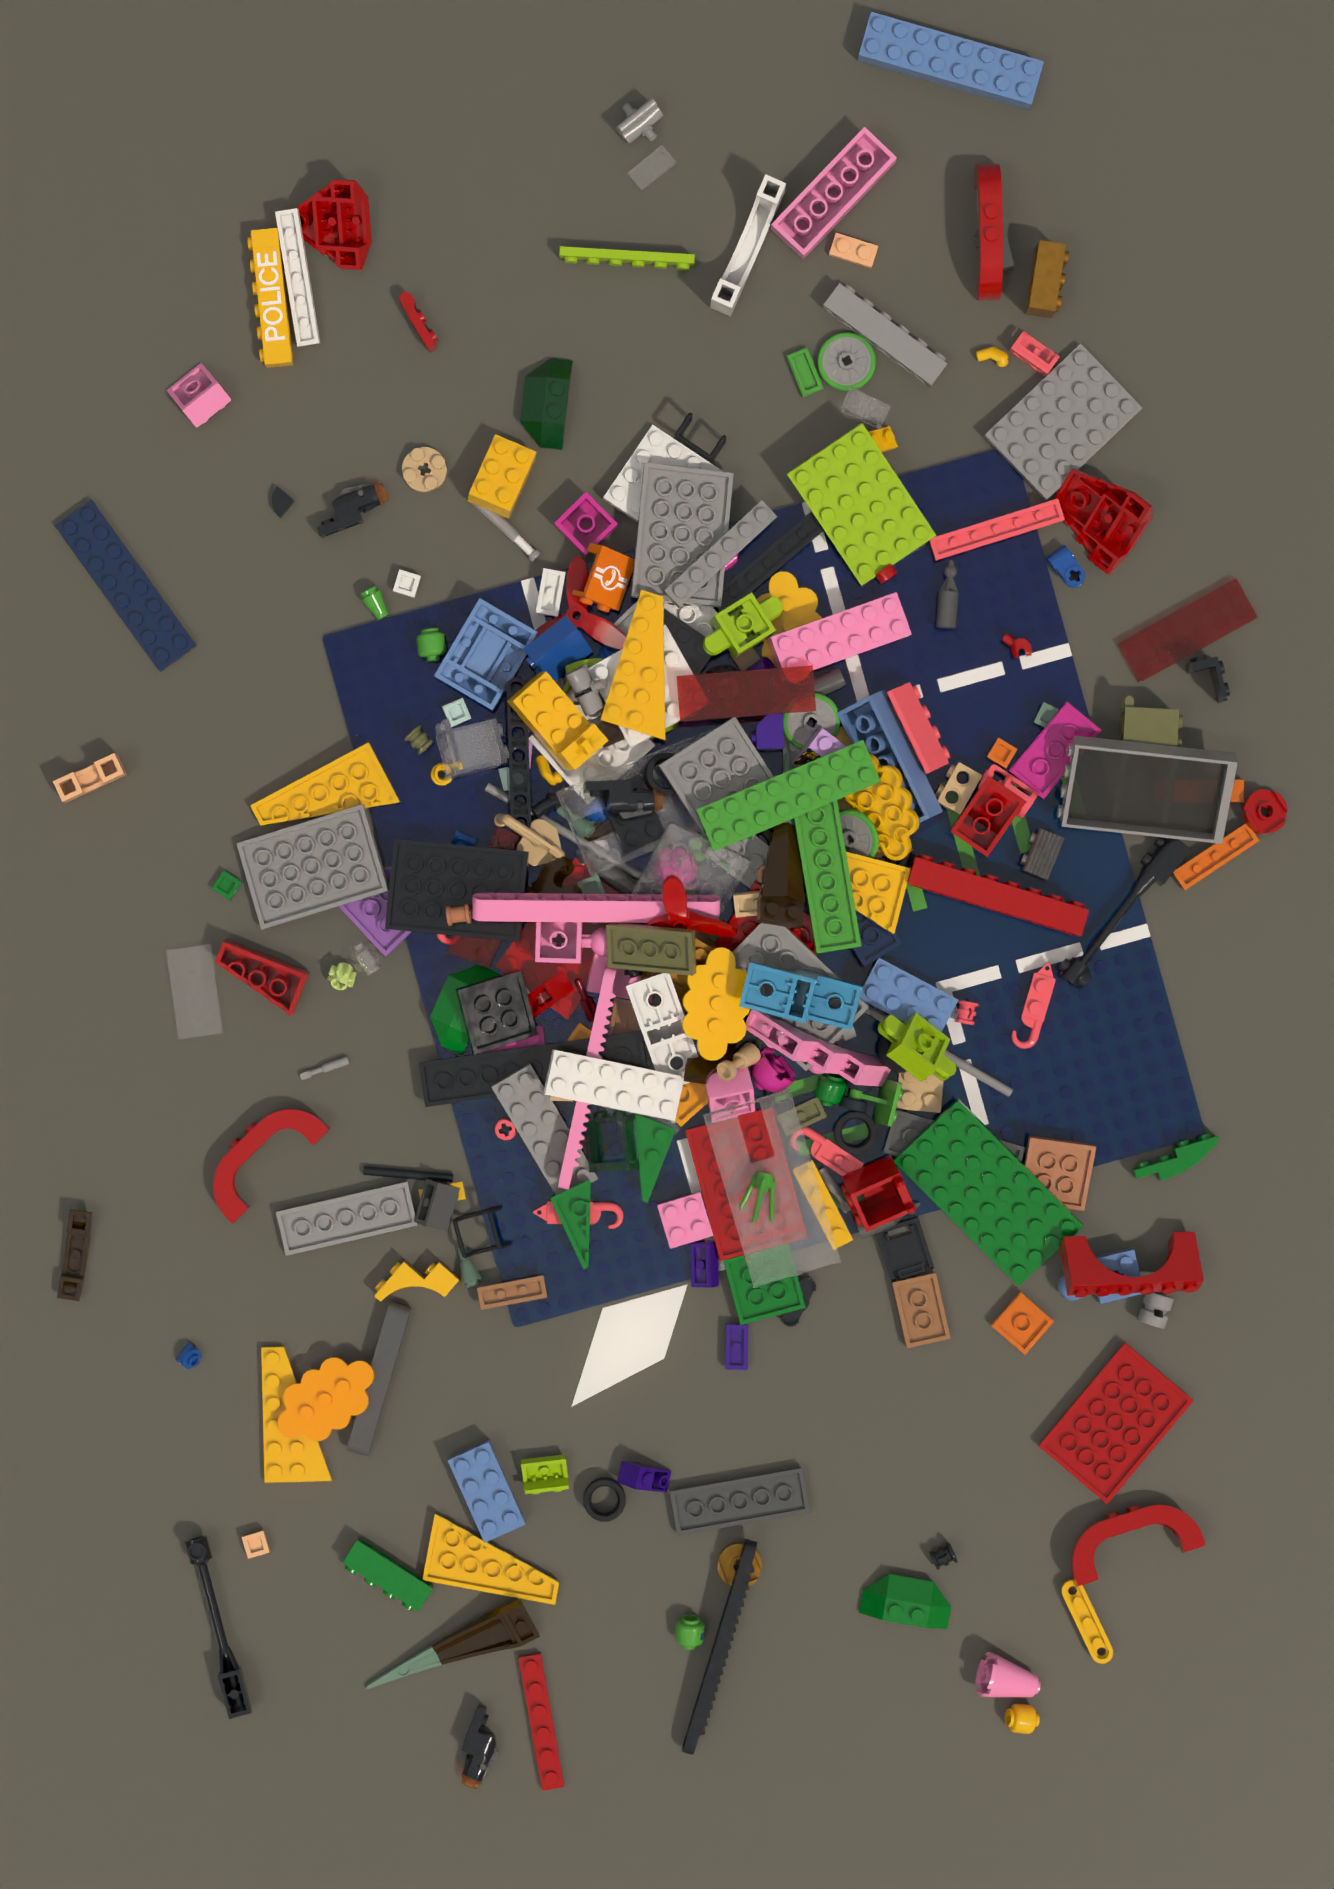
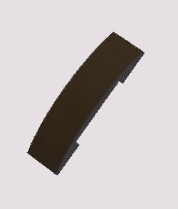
(75, 1255)

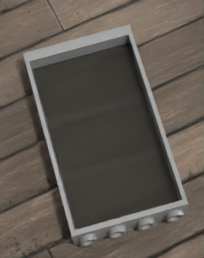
(1147, 789)

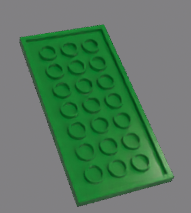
(988, 1192)

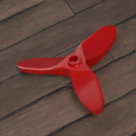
(595, 626)
(681, 917)

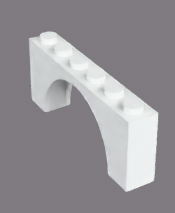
(749, 245)

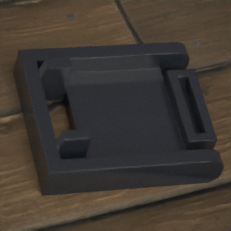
(905, 1252)

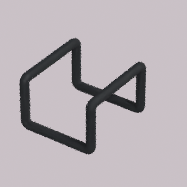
(709, 457)
(498, 1245)

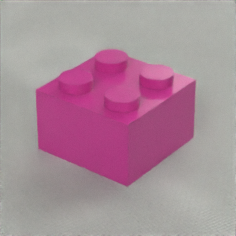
(586, 523)

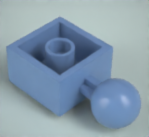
(1122, 1261)

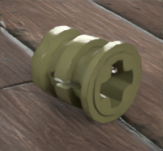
(419, 740)

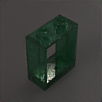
(595, 1142)

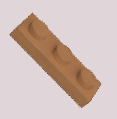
(512, 1292)

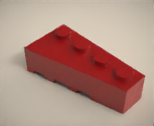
(265, 974)

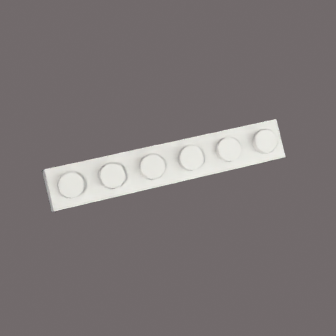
(297, 277)

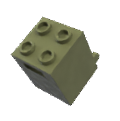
(1149, 724)

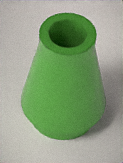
(374, 601)

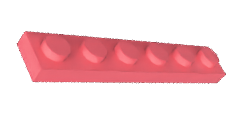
(996, 529)

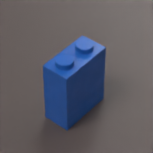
(557, 648)

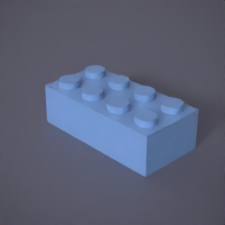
(905, 994)
(487, 1491)

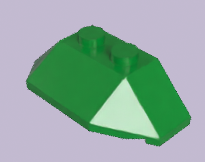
(447, 1013)
(906, 1602)

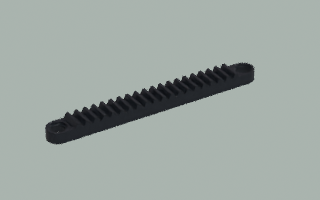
(720, 1647)

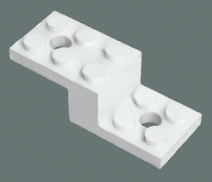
(662, 1023)

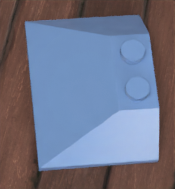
(486, 654)

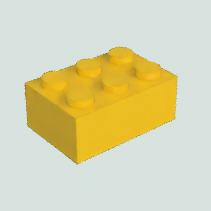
(502, 476)

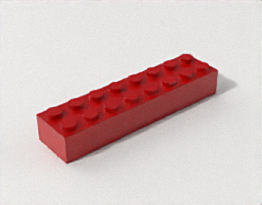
(996, 896)

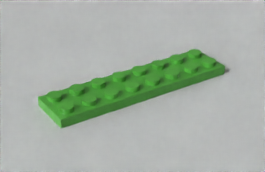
(788, 795)
(827, 879)

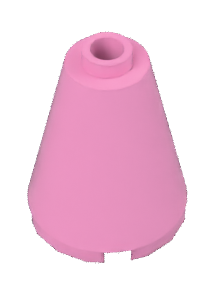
(1004, 1679)

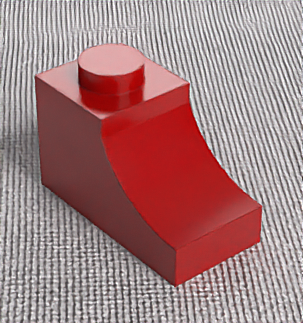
(549, 993)

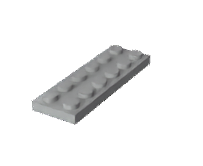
(539, 1125)
(346, 1218)

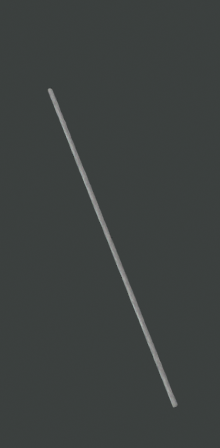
(876, 1014)

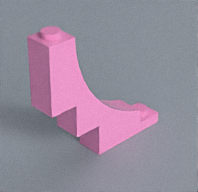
(828, 1058)

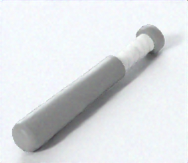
(509, 531)

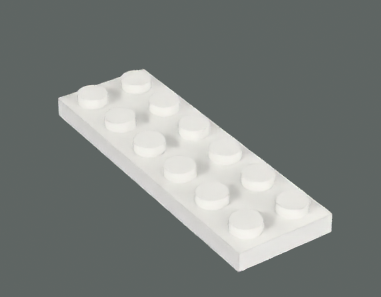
(613, 1085)

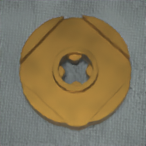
(728, 1558)

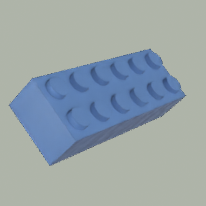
(884, 737)

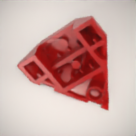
(338, 223)

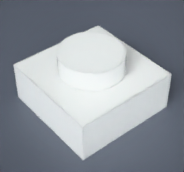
(407, 583)

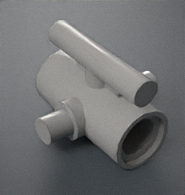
(639, 121)
(585, 690)

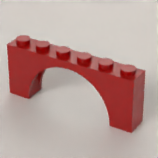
(1088, 1276)

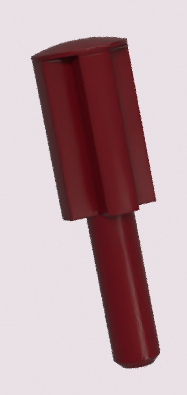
(586, 1002)

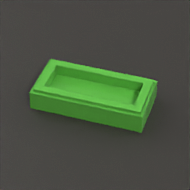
(804, 372)

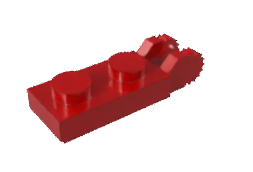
(418, 320)

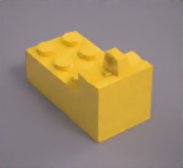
(557, 721)

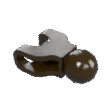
(552, 877)

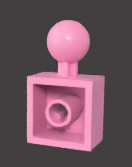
(571, 950)

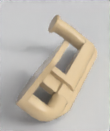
(539, 840)

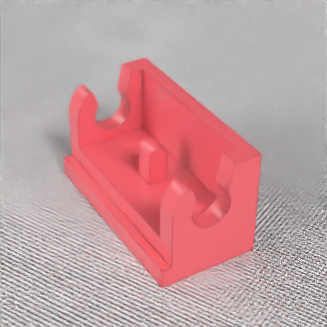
(1034, 354)

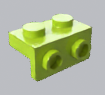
(545, 1474)

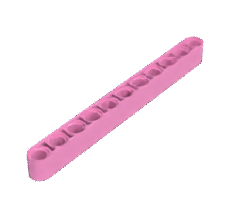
(582, 907)

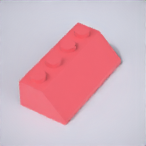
(918, 728)

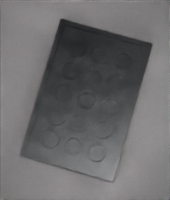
(439, 875)

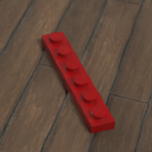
(541, 1721)

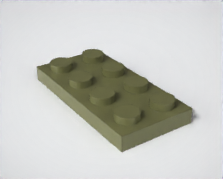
(651, 948)

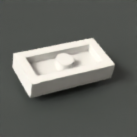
(550, 592)

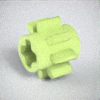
(341, 976)

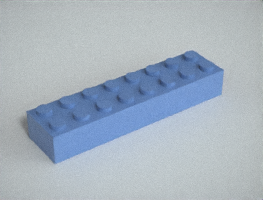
(950, 60)

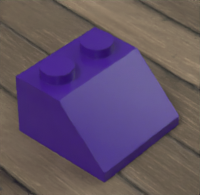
(769, 734)

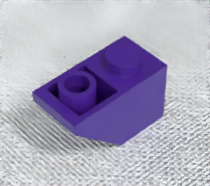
(643, 1476)

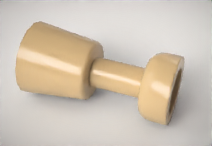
(743, 1058)

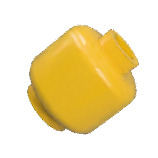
(1021, 1718)

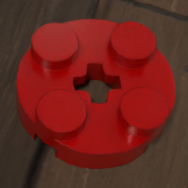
(1252, 811)

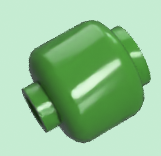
(431, 644)
(689, 1631)

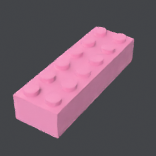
(833, 193)
(841, 634)

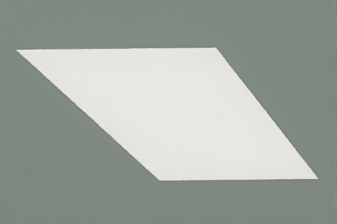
(629, 1340)

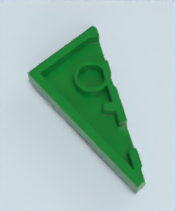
(653, 1145)
(574, 1214)

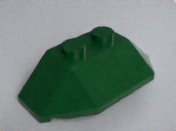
(547, 402)

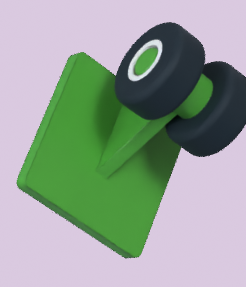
(886, 1102)

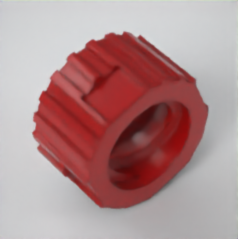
(886, 574)

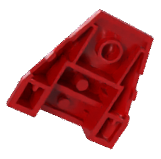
(1103, 517)

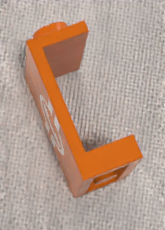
(607, 578)

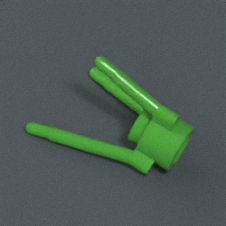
(763, 1183)

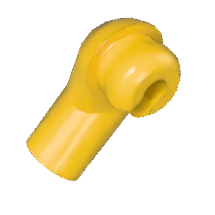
(994, 353)
(545, 771)

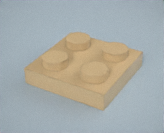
(920, 1095)

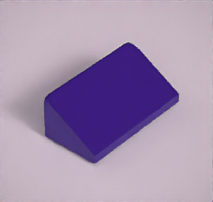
(704, 1264)

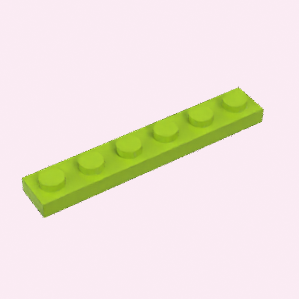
(616, 257)

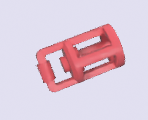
(1007, 783)

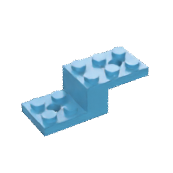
(800, 995)

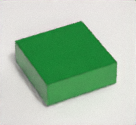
(226, 885)

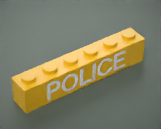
(271, 298)

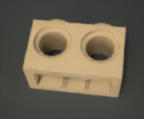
(963, 791)

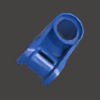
(1063, 564)

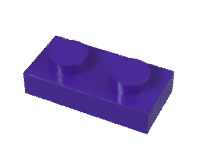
(736, 1347)

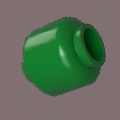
(830, 1089)

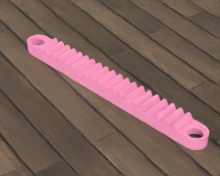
(594, 1048)

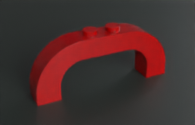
(990, 216)
(241, 1150)
(1181, 1524)

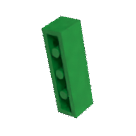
(388, 1575)

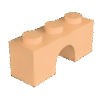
(93, 777)

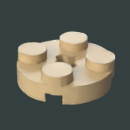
(436, 464)

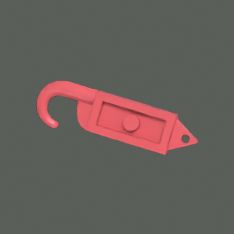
(1036, 1005)
(831, 1154)
(550, 1215)

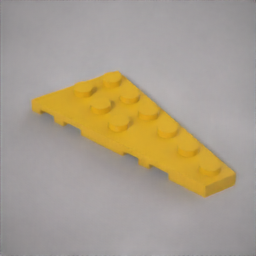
(639, 681)
(330, 789)
(877, 889)
(285, 1457)
(467, 1562)

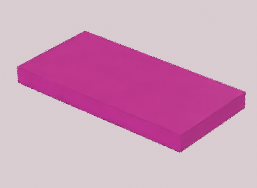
(1046, 756)

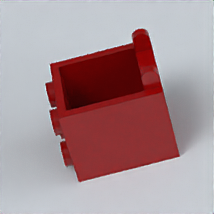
(883, 1192)

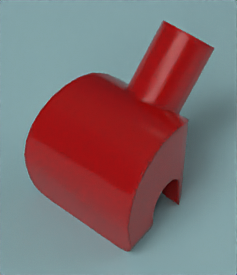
(1017, 645)

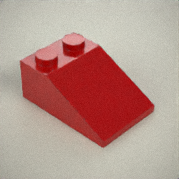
(987, 816)

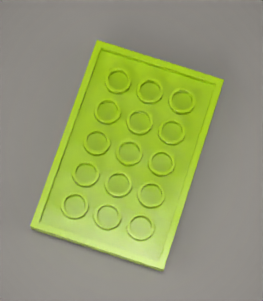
(861, 504)

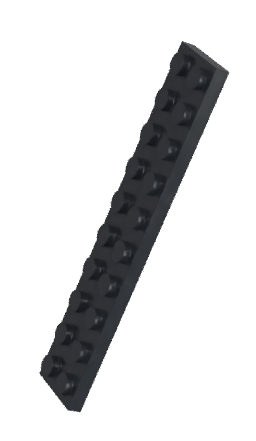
(472, 1075)

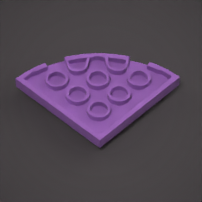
(370, 918)

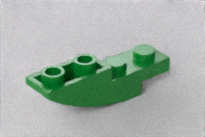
(1185, 1156)

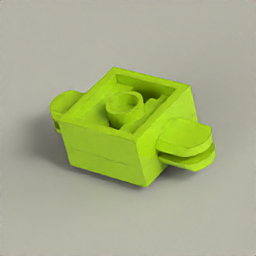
(742, 625)
(917, 1047)

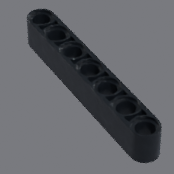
(513, 766)

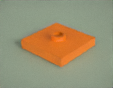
(1022, 1323)

